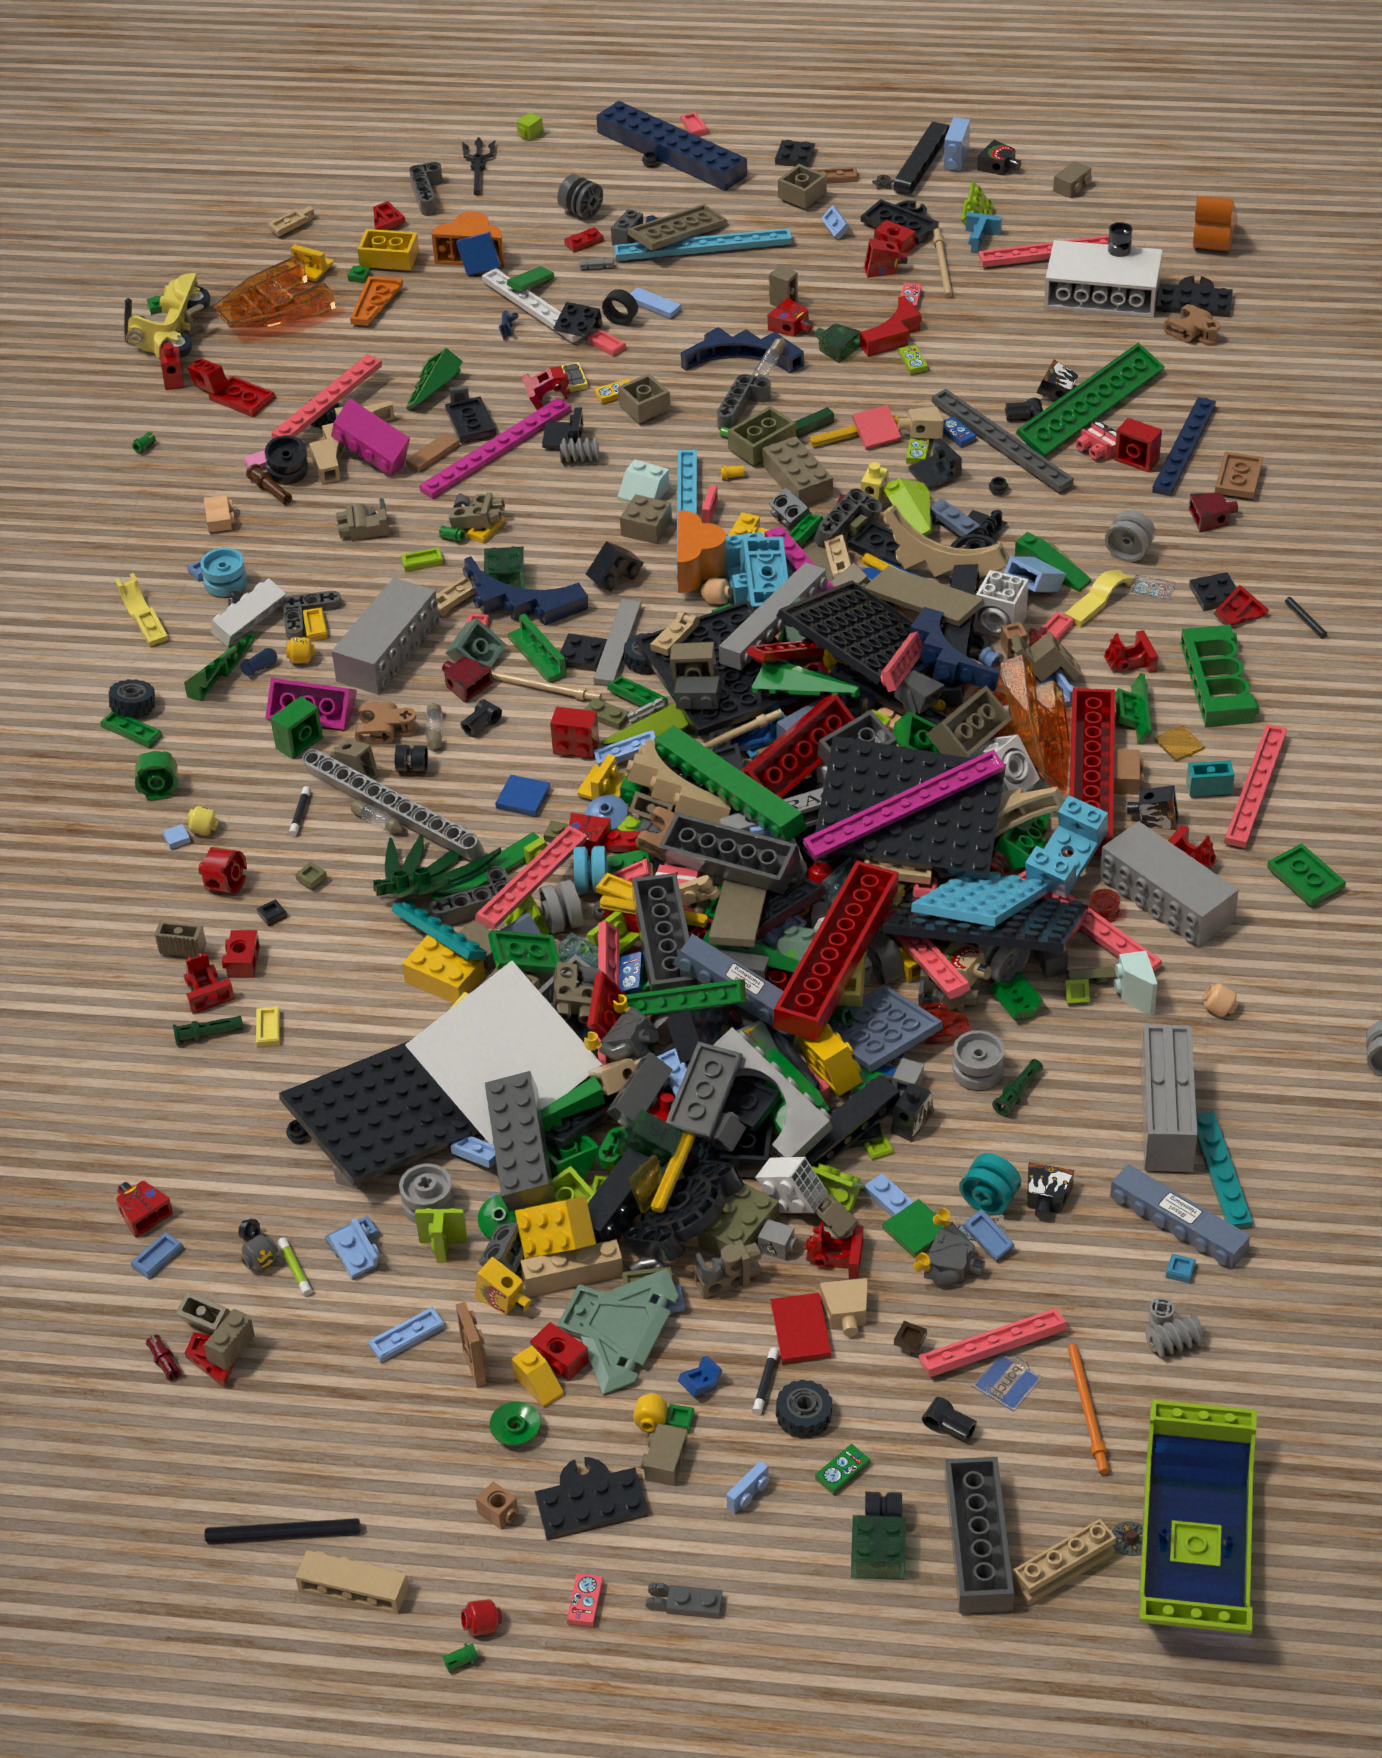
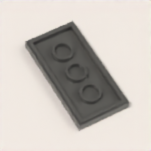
(704, 1090)

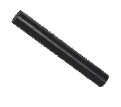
(1305, 617)

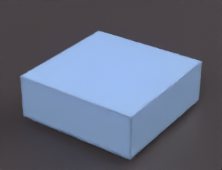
(176, 836)

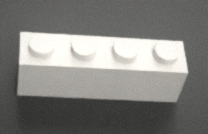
(247, 612)

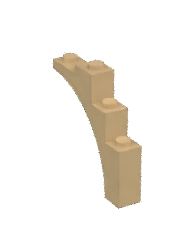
(328, 452)
(939, 558)
(668, 786)
(1021, 806)

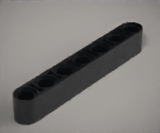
(921, 158)

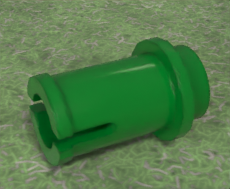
(140, 444)
(455, 534)
(460, 1657)

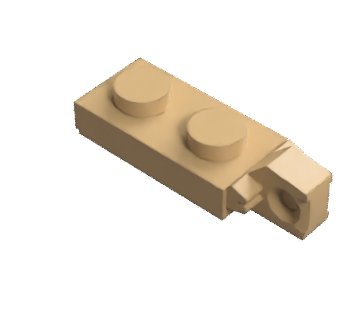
(291, 221)

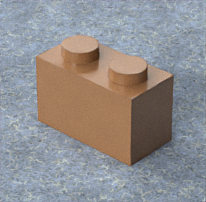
(1127, 771)

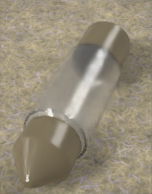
(770, 358)
(434, 726)
(376, 816)

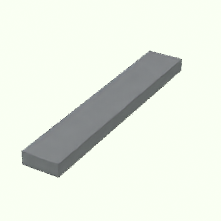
(614, 648)

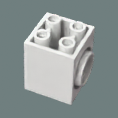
(1004, 602)
(1019, 767)

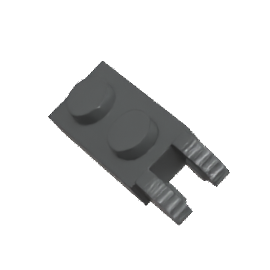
(685, 1600)

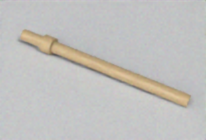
(938, 242)
(579, 693)
(760, 721)

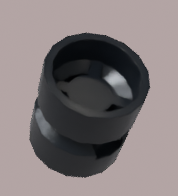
(1120, 239)
(418, 761)
(883, 1505)

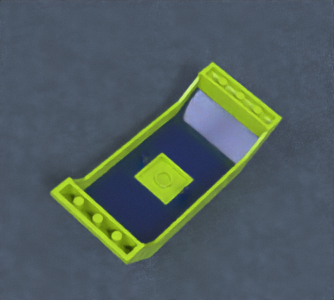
(1198, 1517)

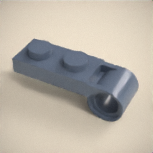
(953, 518)

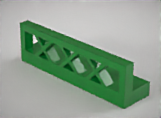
(538, 650)

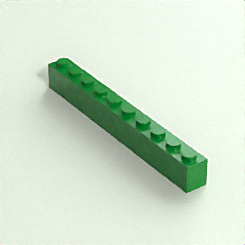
(730, 784)

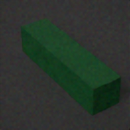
(814, 422)

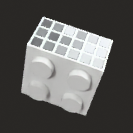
(792, 1184)

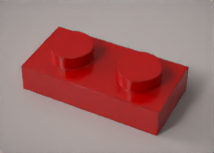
(583, 239)
(621, 841)

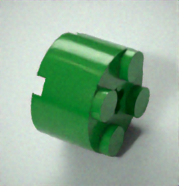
(156, 775)

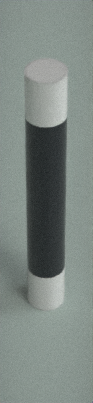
(299, 811)
(765, 1381)

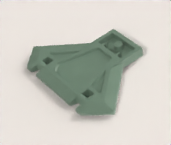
(620, 1325)

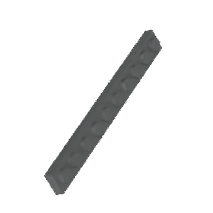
(1003, 440)

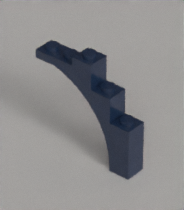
(721, 345)
(547, 604)
(948, 661)

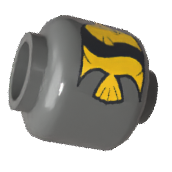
(259, 1253)

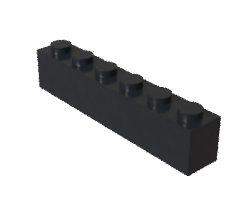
(854, 1119)

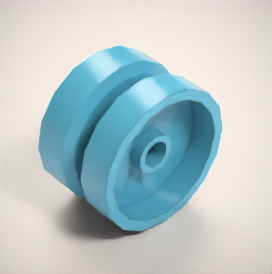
(223, 571)
(589, 870)

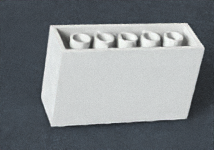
(1094, 281)

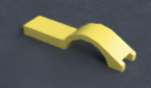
(1097, 596)
(139, 610)

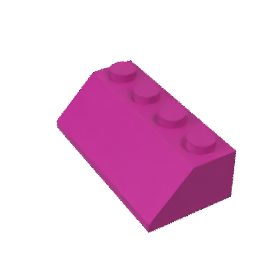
(371, 437)
(333, 702)

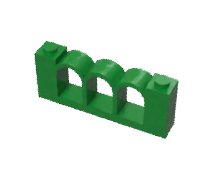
(1222, 709)

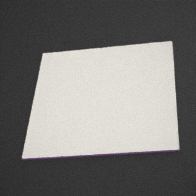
(498, 1034)

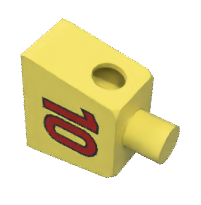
(875, 479)

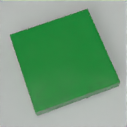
(913, 1228)

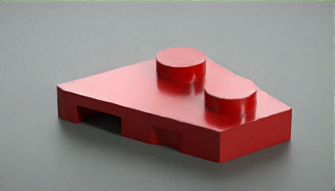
(387, 216)
(1240, 607)
(196, 1354)

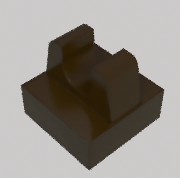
(910, 1337)

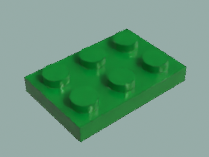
(1306, 874)
(527, 950)

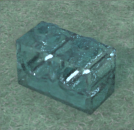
(576, 945)

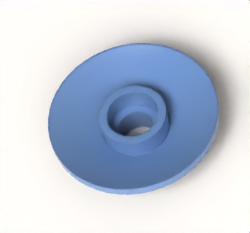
(616, 808)

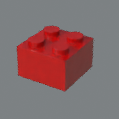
(1138, 444)
(574, 732)

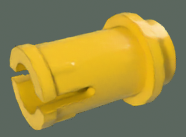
(732, 472)

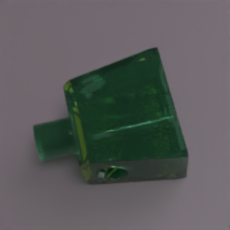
(838, 341)

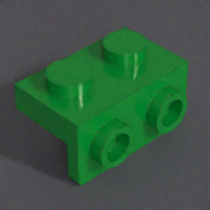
(1017, 996)

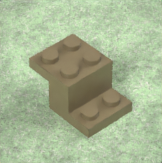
(1046, 656)

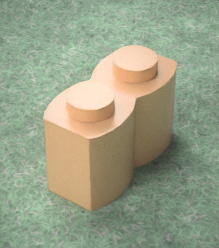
(218, 513)

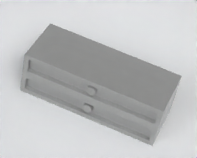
(385, 636)
(1168, 884)
(1168, 1098)

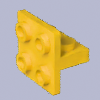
(314, 261)
(602, 780)

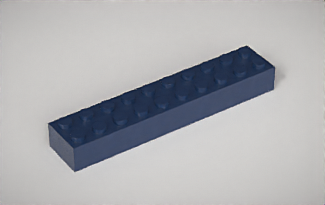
(673, 145)

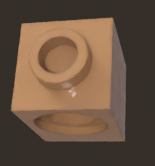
(1007, 632)
(497, 1496)

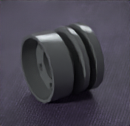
(580, 196)

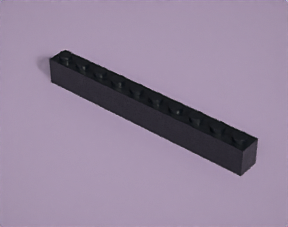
(966, 579)

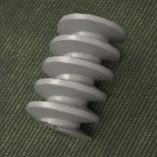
(579, 450)
(1174, 1335)

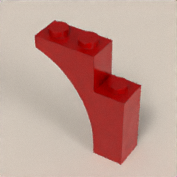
(893, 332)

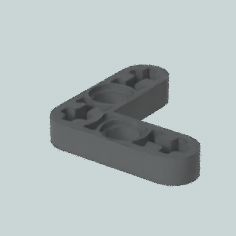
(295, 604)

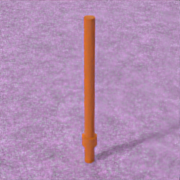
(1097, 1447)

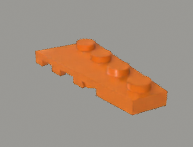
(374, 298)

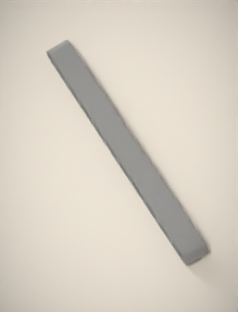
(402, 808)

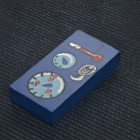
(958, 432)
(631, 973)

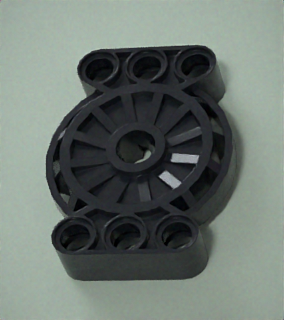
(690, 1210)

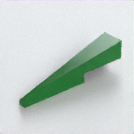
(797, 680)
(202, 681)
(776, 959)
(577, 1100)

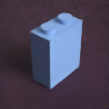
(956, 144)
(1040, 575)

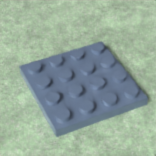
(886, 1027)

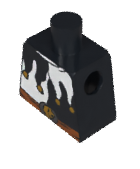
(1057, 381)
(1156, 808)
(916, 1105)
(1048, 1188)

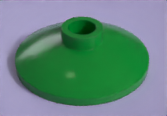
(487, 1215)
(515, 1415)

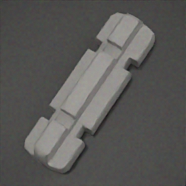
(596, 263)
(646, 710)

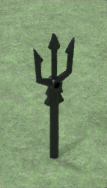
(478, 161)

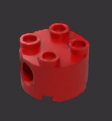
(223, 870)

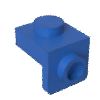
(702, 1378)

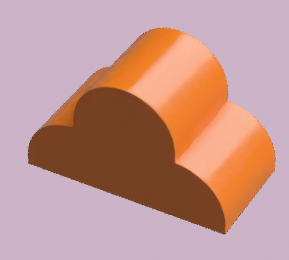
(1214, 223)
(463, 226)
(699, 551)

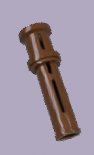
(264, 480)

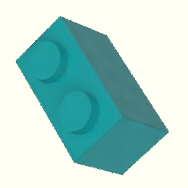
(1210, 778)

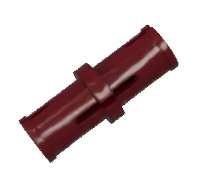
(163, 1357)

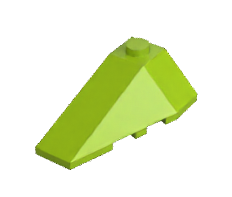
(912, 501)
(657, 722)

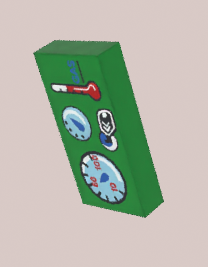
(842, 1469)

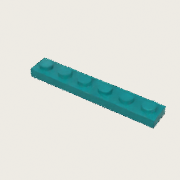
(443, 933)
(1222, 1171)

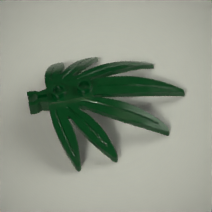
(424, 880)

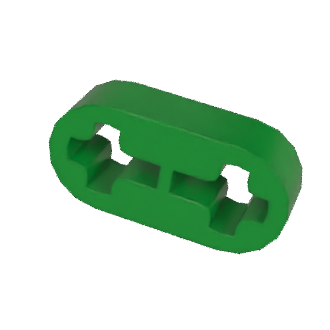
(609, 1146)

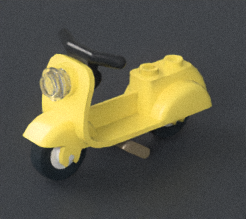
(180, 301)

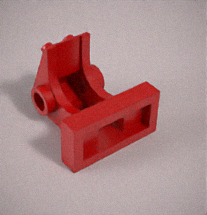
(545, 382)
(1131, 657)
(1202, 853)
(199, 974)
(851, 1248)

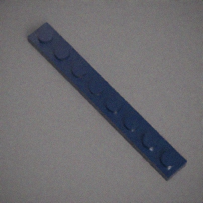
(1184, 446)

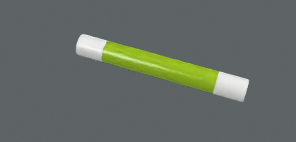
(294, 1266)

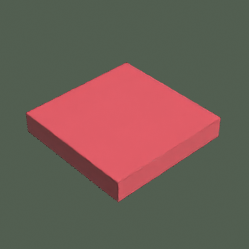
(876, 427)

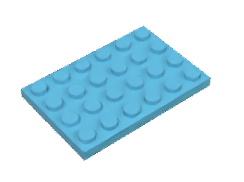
(980, 899)

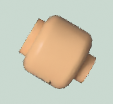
(716, 591)
(1220, 999)

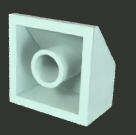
(644, 480)
(1136, 981)

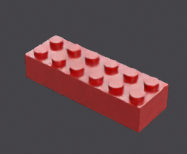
(796, 750)

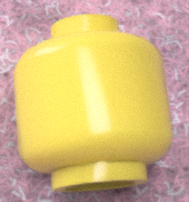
(202, 820)

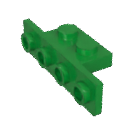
(1133, 708)

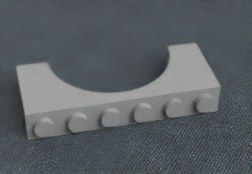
(803, 1122)

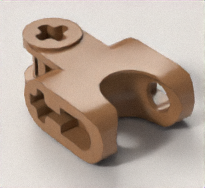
(1196, 326)
(385, 723)
(650, 841)

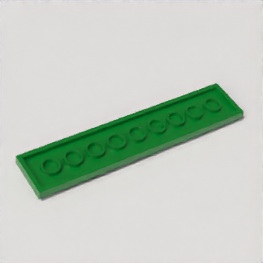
(1090, 400)

